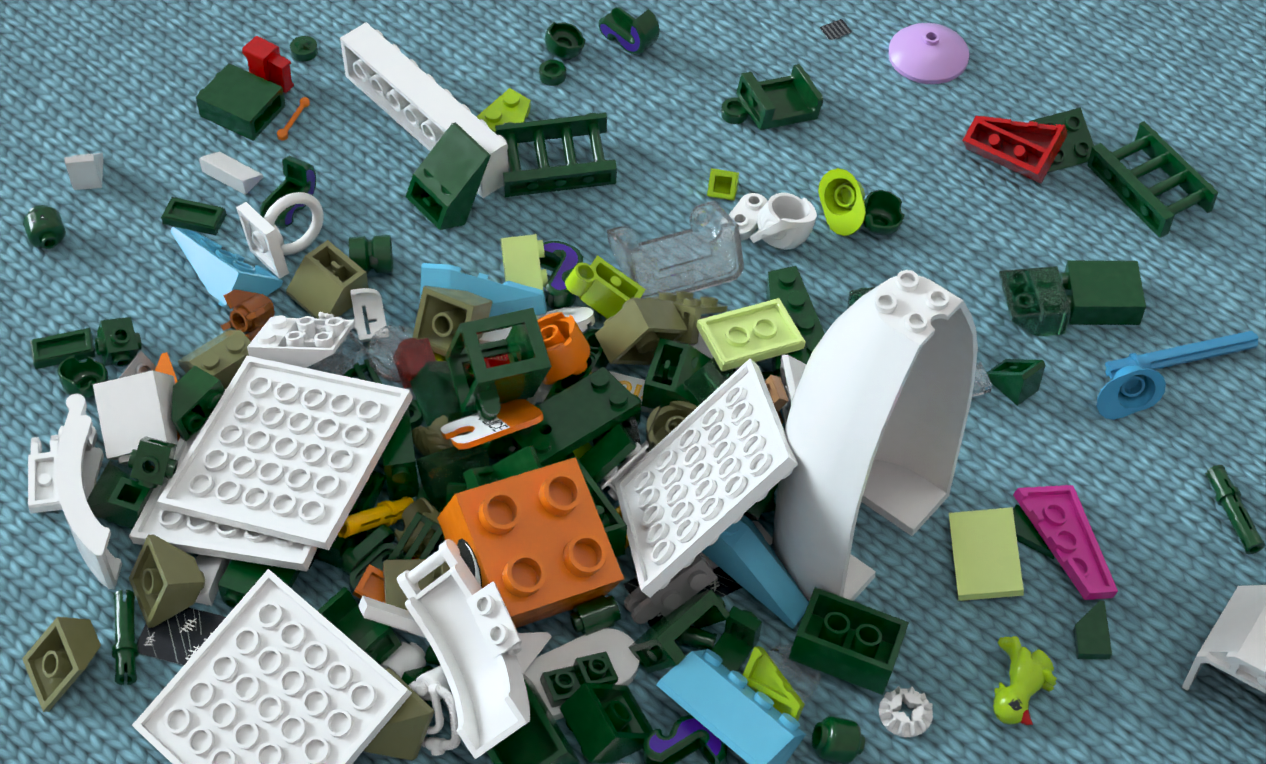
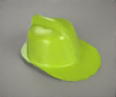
(842, 201)

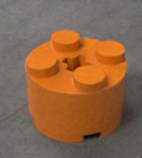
(565, 346)

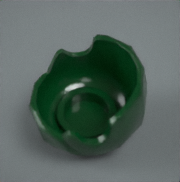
(564, 40)
(883, 212)
(80, 376)

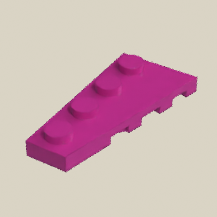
(1068, 534)

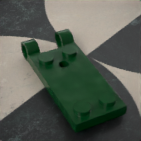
(573, 418)

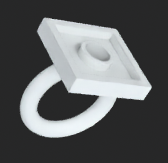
(265, 238)

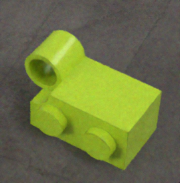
(602, 286)

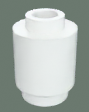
(405, 658)

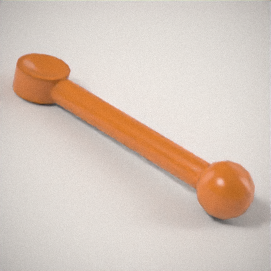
(282, 134)

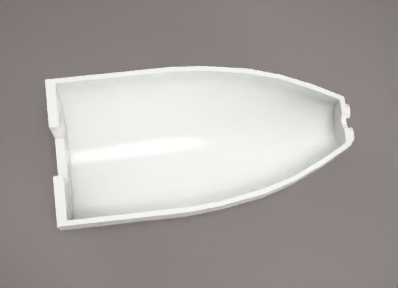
(874, 426)

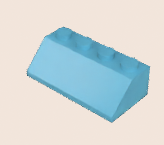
(732, 709)

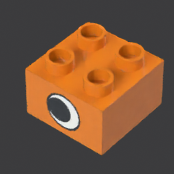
(534, 540)

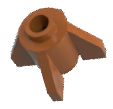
(249, 312)

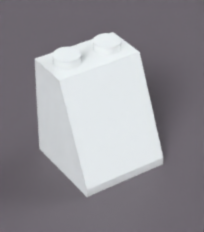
(135, 409)

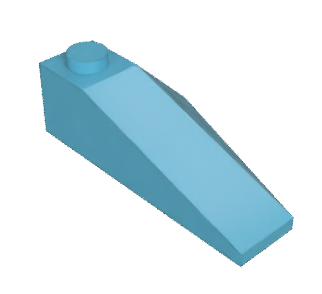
(221, 269)
(505, 297)
(754, 565)

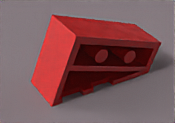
(1016, 145)

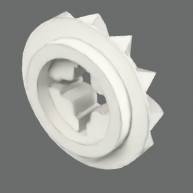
(897, 721)

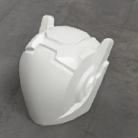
(785, 221)

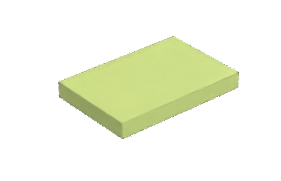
(750, 333)
(986, 554)

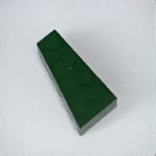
(789, 287)

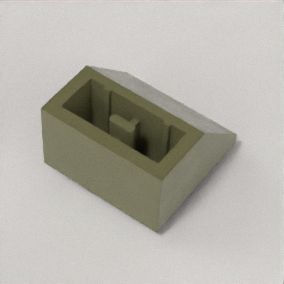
(326, 281)

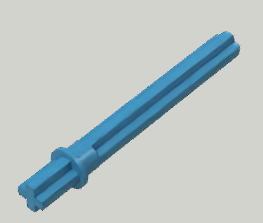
(1186, 353)

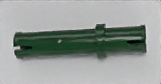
(1229, 498)
(125, 648)

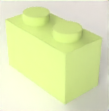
(522, 260)

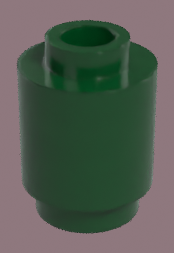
(595, 615)

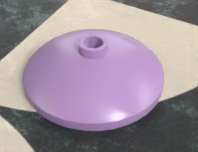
(928, 53)

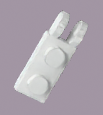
(42, 478)

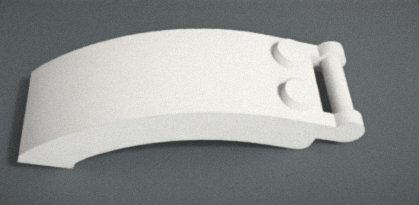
(76, 475)
(486, 690)

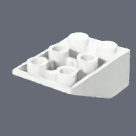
(299, 340)

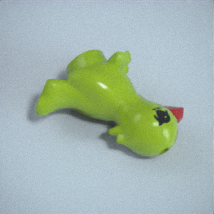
(1027, 675)

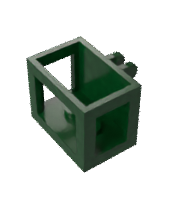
(500, 383)

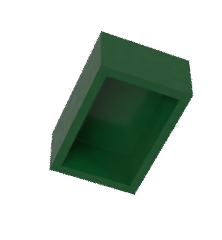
(536, 741)

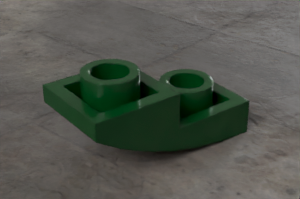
(563, 682)

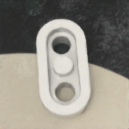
(746, 213)

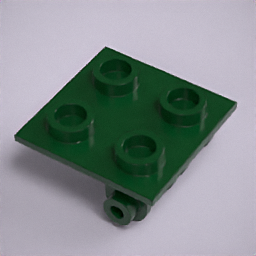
(1078, 143)

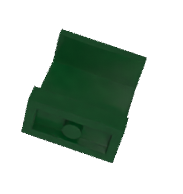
(372, 637)

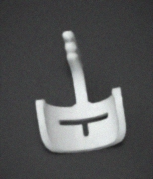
(372, 302)

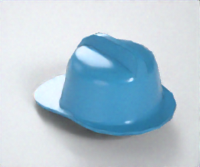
(1130, 391)

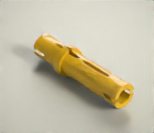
(384, 513)

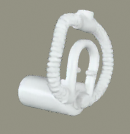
(433, 687)

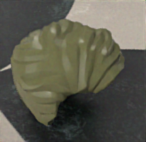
(430, 439)
(427, 509)

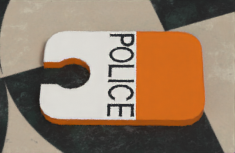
(511, 418)

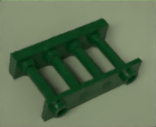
(556, 178)
(1144, 200)

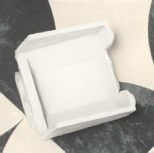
(1238, 639)

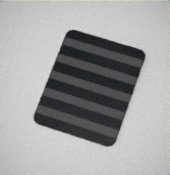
(835, 29)

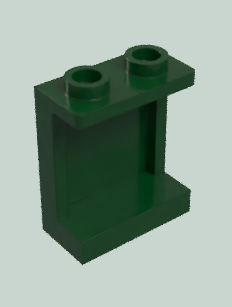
(781, 99)
(243, 575)
(657, 646)

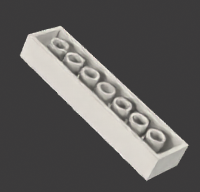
(417, 99)

